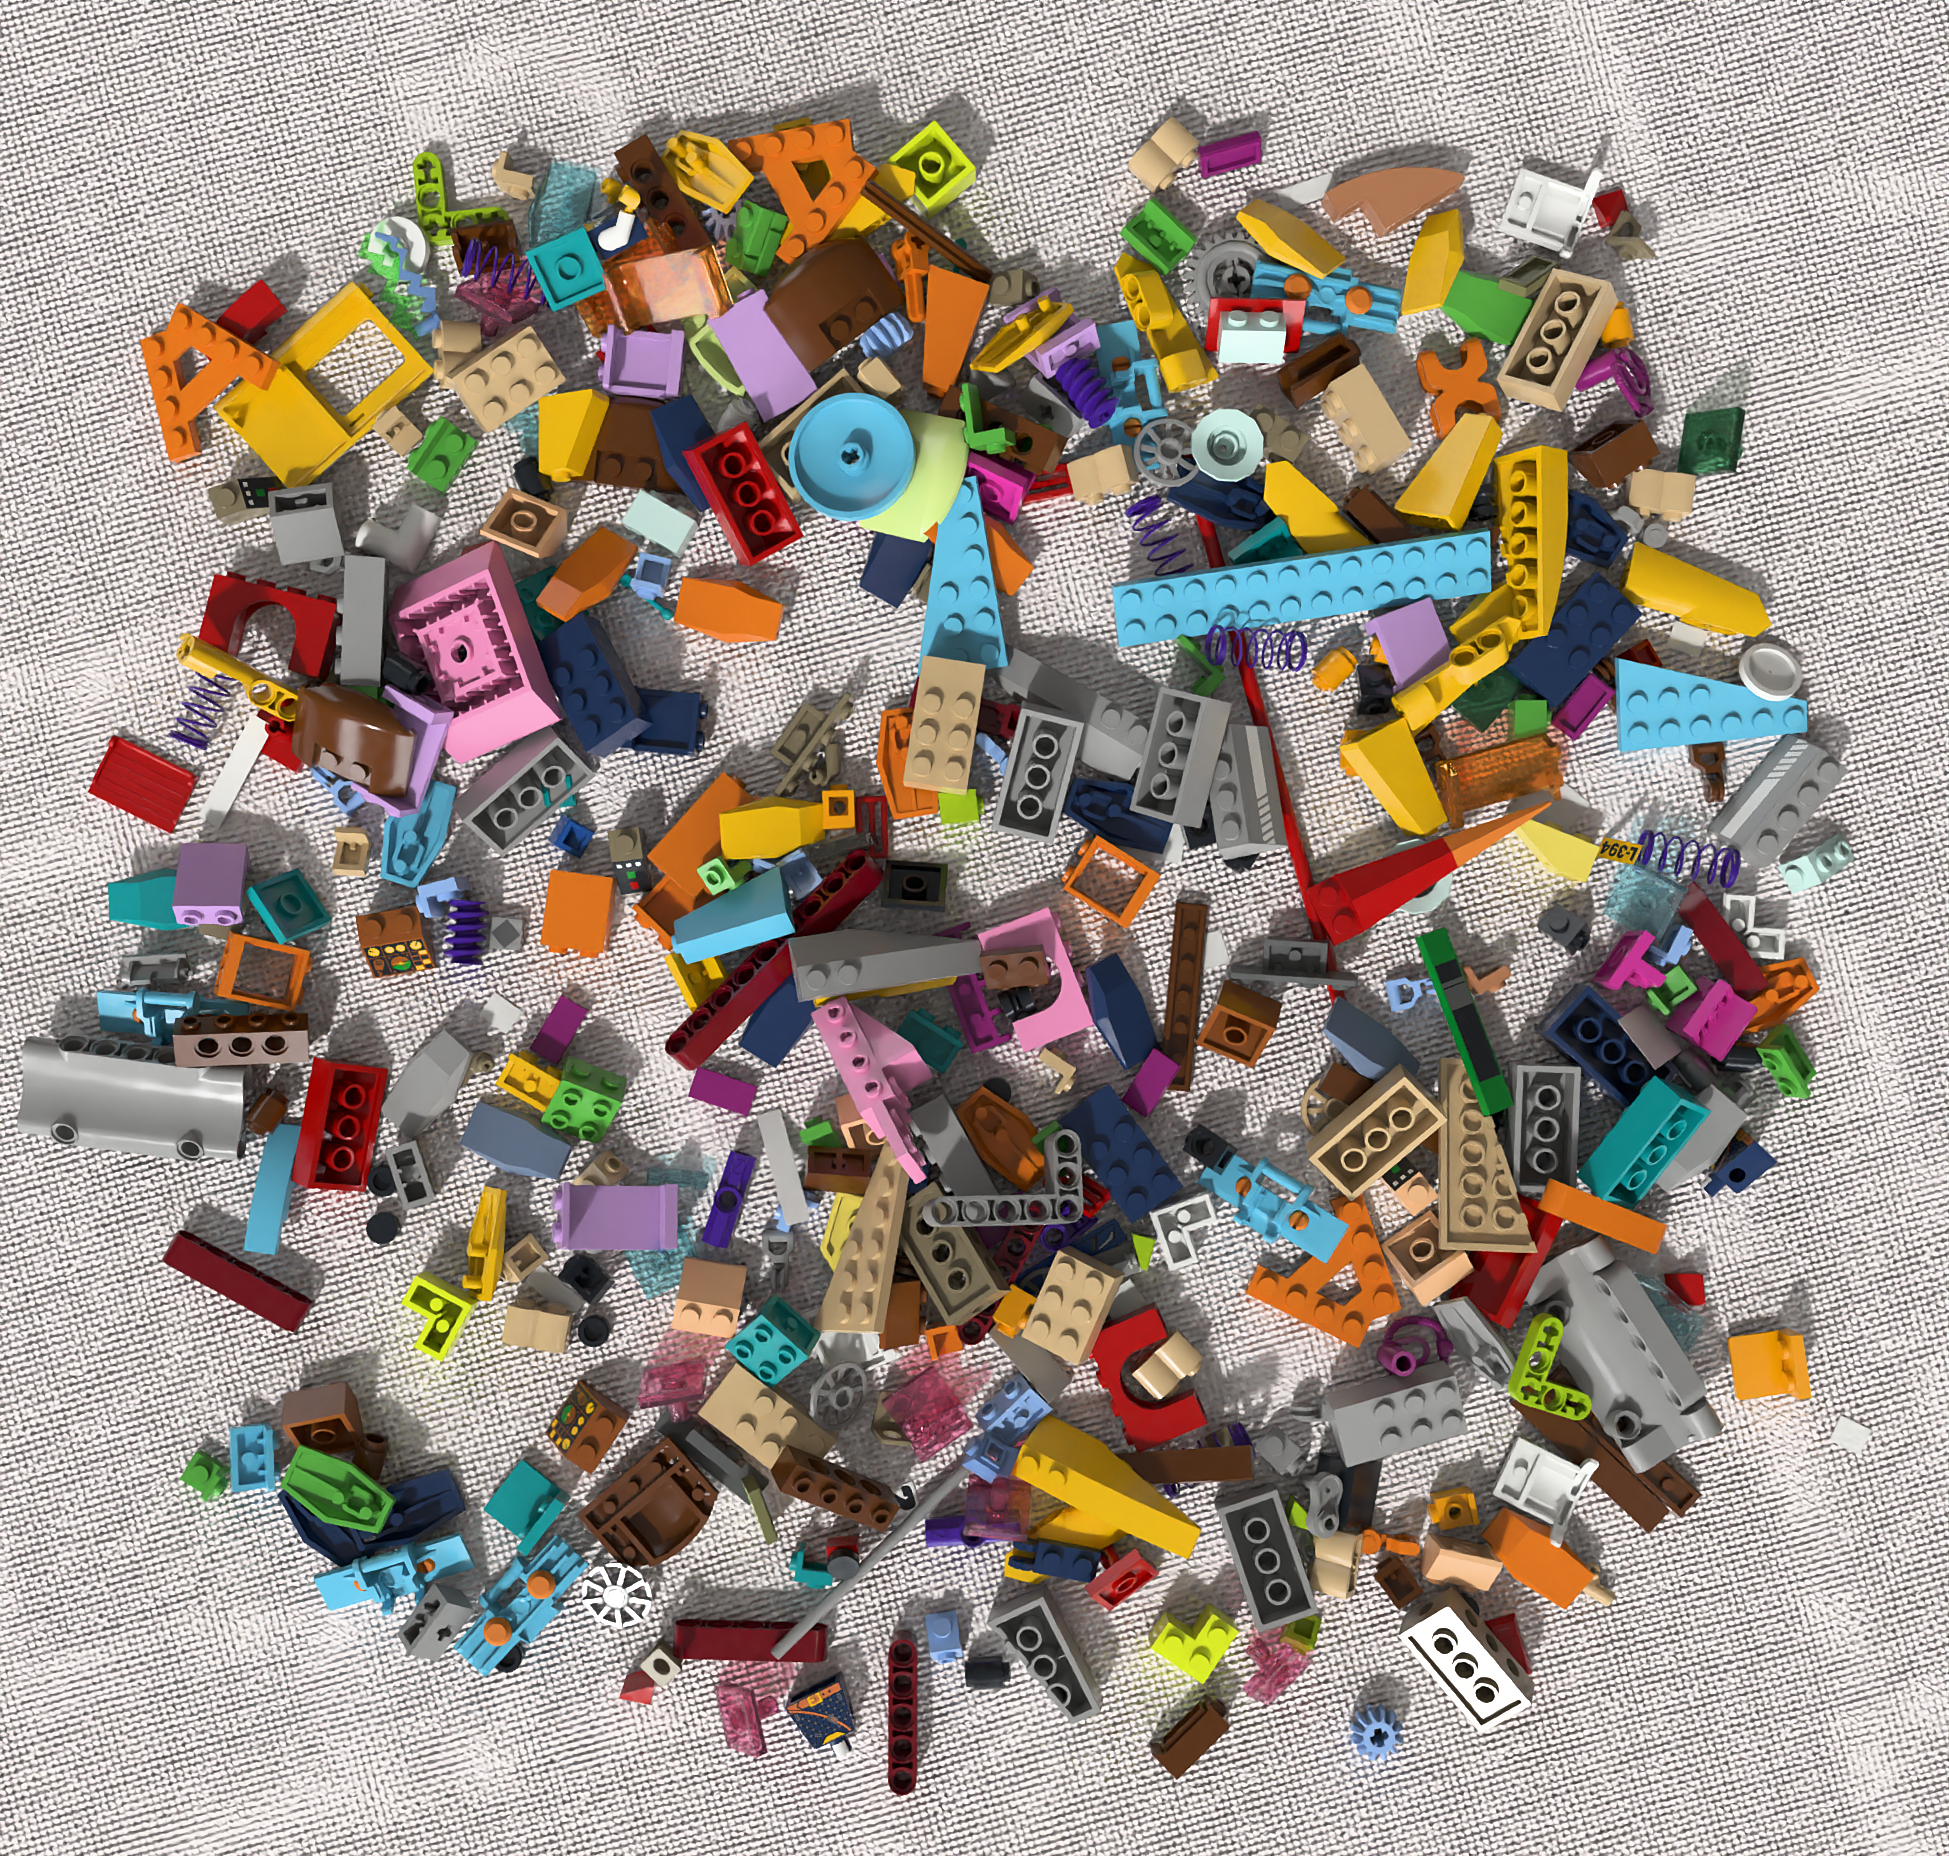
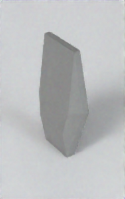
(428, 1084)
(1708, 1140)
(1477, 1340)

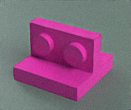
(1000, 484)
(1626, 965)
(1712, 1017)

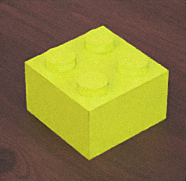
(939, 168)

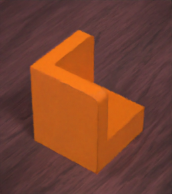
(942, 1339)

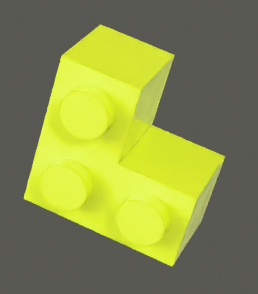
(447, 1313)
(1194, 1648)

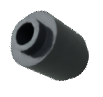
(531, 480)
(406, 673)
(1741, 1058)
(987, 1673)

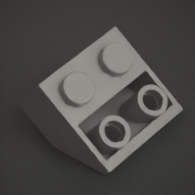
(307, 523)

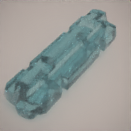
(683, 1178)

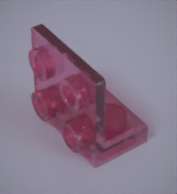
(928, 1413)

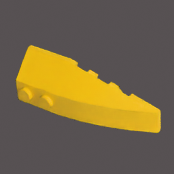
(1533, 531)
(1101, 1484)

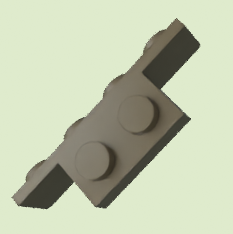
(805, 738)

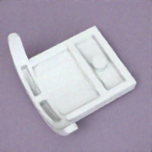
(1548, 210)
(854, 1347)
(1543, 1484)

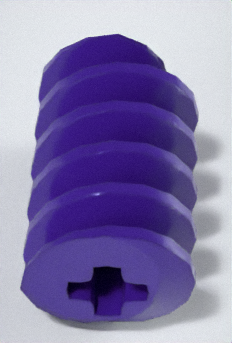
(1088, 390)
(466, 932)

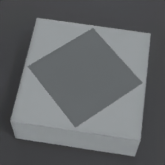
(506, 933)

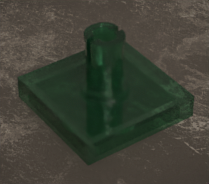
(1711, 442)
(1487, 698)

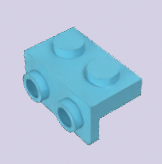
(253, 1457)

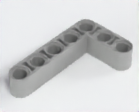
(1019, 1204)

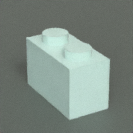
(1251, 337)
(660, 523)

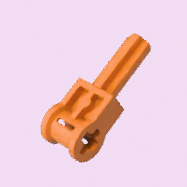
(911, 265)

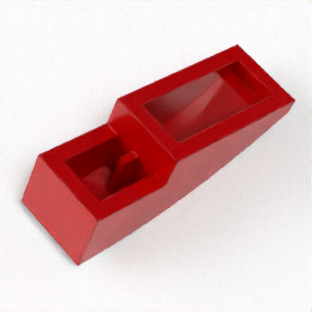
(252, 313)

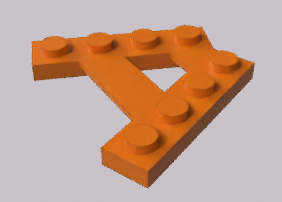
(779, 153)
(181, 403)
(1298, 1292)

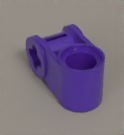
(1069, 1231)

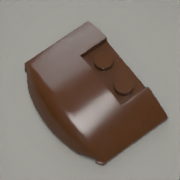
(831, 298)
(628, 450)
(353, 738)
(652, 1507)

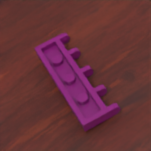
(972, 1006)

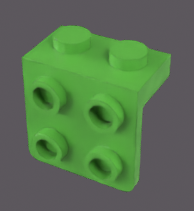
(584, 1100)

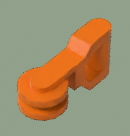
(1396, 1543)

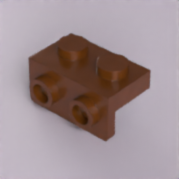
(1015, 967)

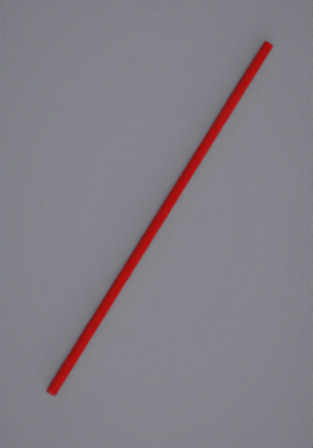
(1260, 718)

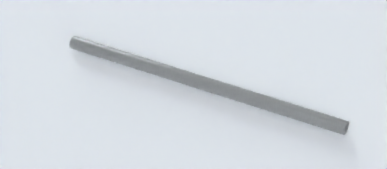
(870, 1561)

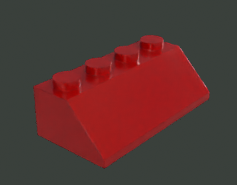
(743, 493)
(339, 1125)

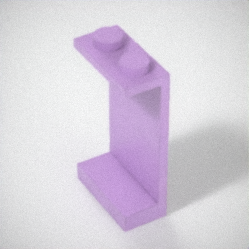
(762, 357)
(431, 724)
(615, 1217)

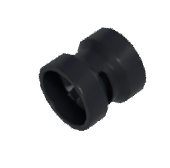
(1483, 505)
(1010, 1004)

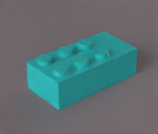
(1643, 1143)

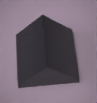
(914, 886)
(1359, 1488)

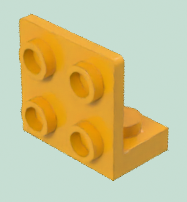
(1769, 1364)

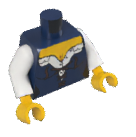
(617, 223)

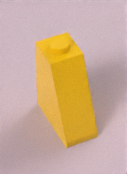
(569, 431)

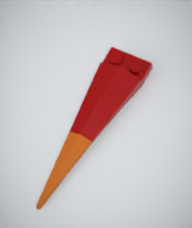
(1372, 891)

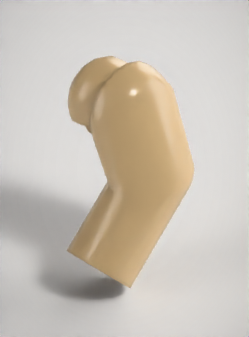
(1595, 1589)

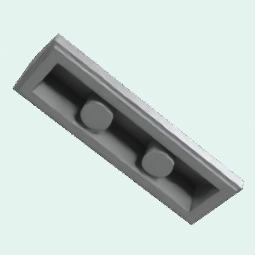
(1033, 1363)

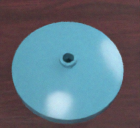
(837, 434)

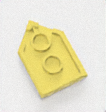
(839, 1226)

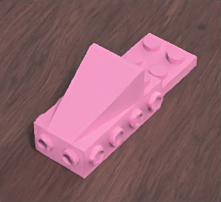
(877, 1073)

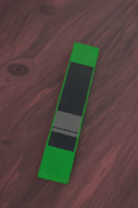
(1464, 1021)

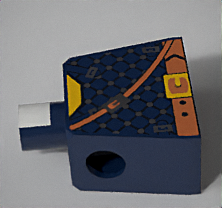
(1738, 1165)
(824, 1714)

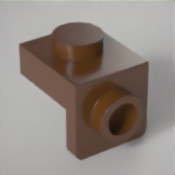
(1397, 1582)

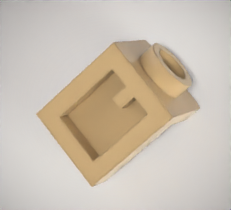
(522, 1259)

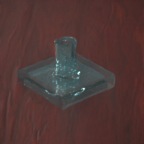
(1645, 900)
(661, 1269)

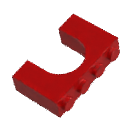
(236, 600)
(1144, 1421)

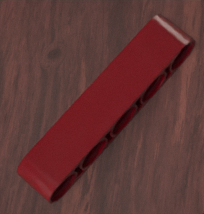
(1014, 1262)
(237, 1281)
(746, 1640)
(902, 1727)

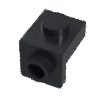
(1373, 689)
(1565, 929)
(586, 1278)

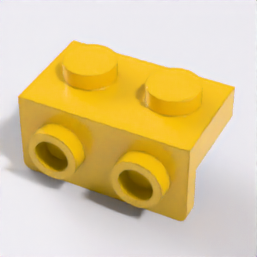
(696, 979)
(529, 1079)

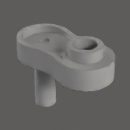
(1325, 1496)

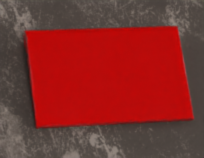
(1292, 309)
(143, 784)

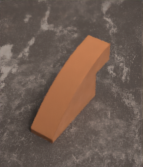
(1391, 195)

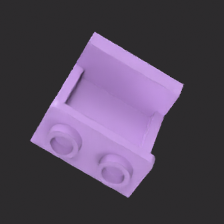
(1071, 341)
(643, 363)
(1411, 641)
(210, 883)

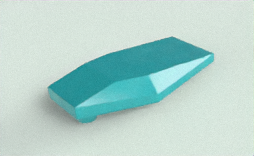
(145, 900)

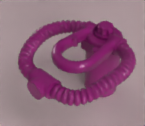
(1614, 364)
(1403, 1362)

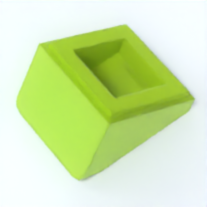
(1143, 1247)
(1296, 1513)
(1302, 1632)

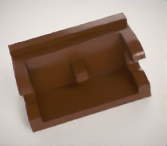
(499, 234)
(837, 1169)

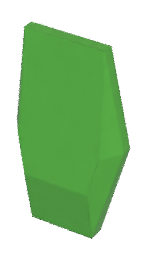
(1486, 310)
(337, 1490)

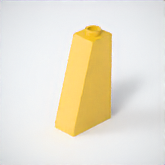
(1452, 476)
(1397, 776)

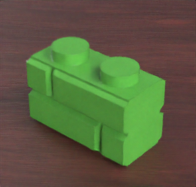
(755, 238)

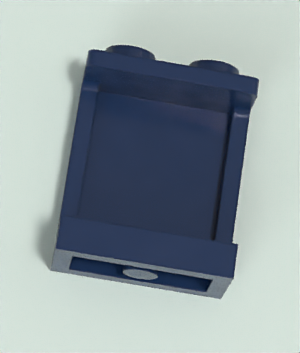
(676, 723)

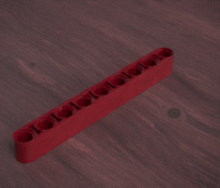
(771, 962)

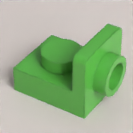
(206, 1475)

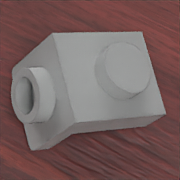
(1282, 1452)

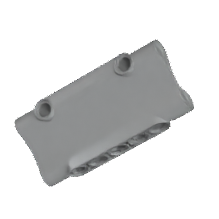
(132, 1099)
(1623, 1354)

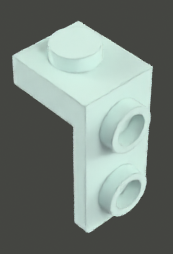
(1817, 864)

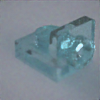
(530, 427)

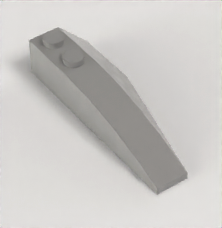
(1110, 737)
(875, 960)

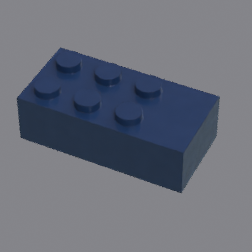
(1576, 641)
(593, 685)
(1590, 1036)
(1120, 1152)

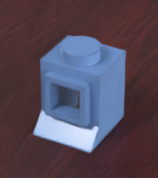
(989, 1457)

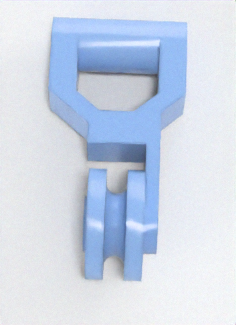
(992, 749)
(352, 804)
(1395, 996)

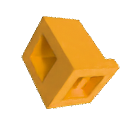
(834, 820)
(1014, 1311)
(1457, 1497)

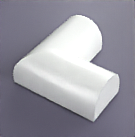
(403, 547)
(1759, 941)
(1173, 1225)

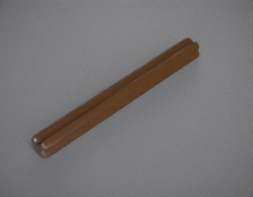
(926, 231)

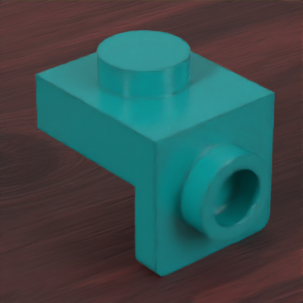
(808, 1572)

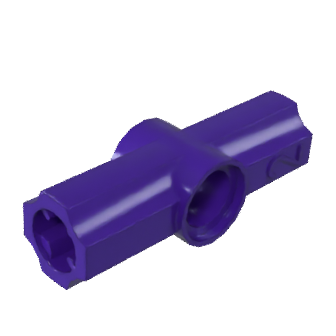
(723, 1218)
(949, 1532)

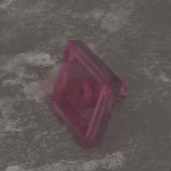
(496, 303)
(674, 1387)
(997, 1508)
(1275, 1670)
(742, 1717)

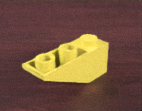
(1557, 851)

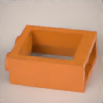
(1138, 897)
(230, 962)

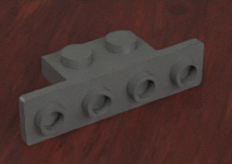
(1294, 962)
(711, 1453)

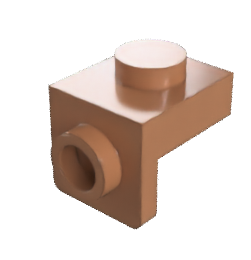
(1491, 980)

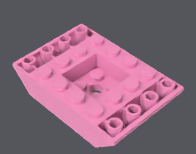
(502, 683)

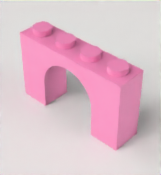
(1069, 1009)

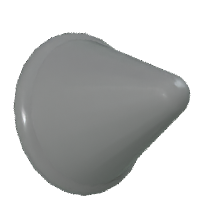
(991, 383)

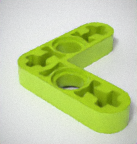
(440, 213)
(1535, 1376)

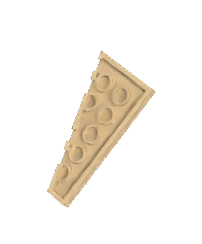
(1474, 1179)
(864, 1273)

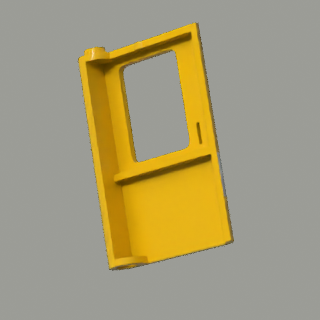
(292, 422)

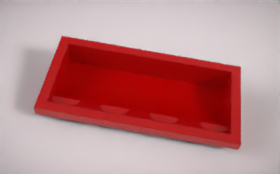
(1505, 1278)

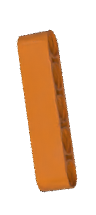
(1602, 1216)

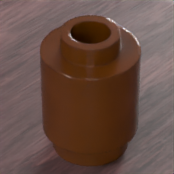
(267, 1112)
(371, 1454)

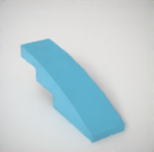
(272, 1191)

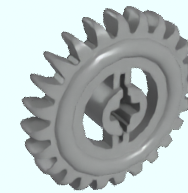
(1222, 250)

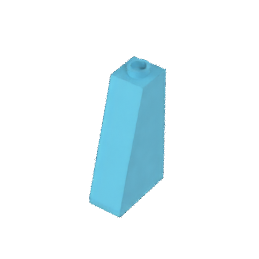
(737, 919)

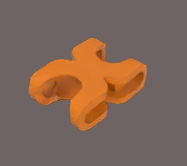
(1457, 387)

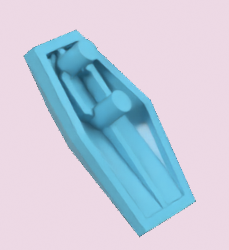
(417, 839)

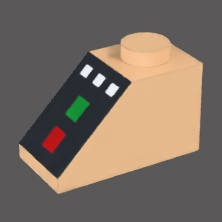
(1409, 1186)

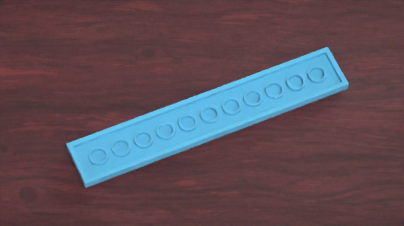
(1302, 587)

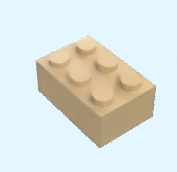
(505, 378)
(1365, 421)
(1073, 1305)

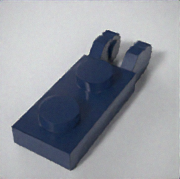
(1057, 1559)

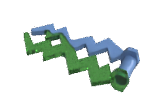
(393, 275)

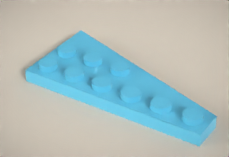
(963, 600)
(1679, 708)

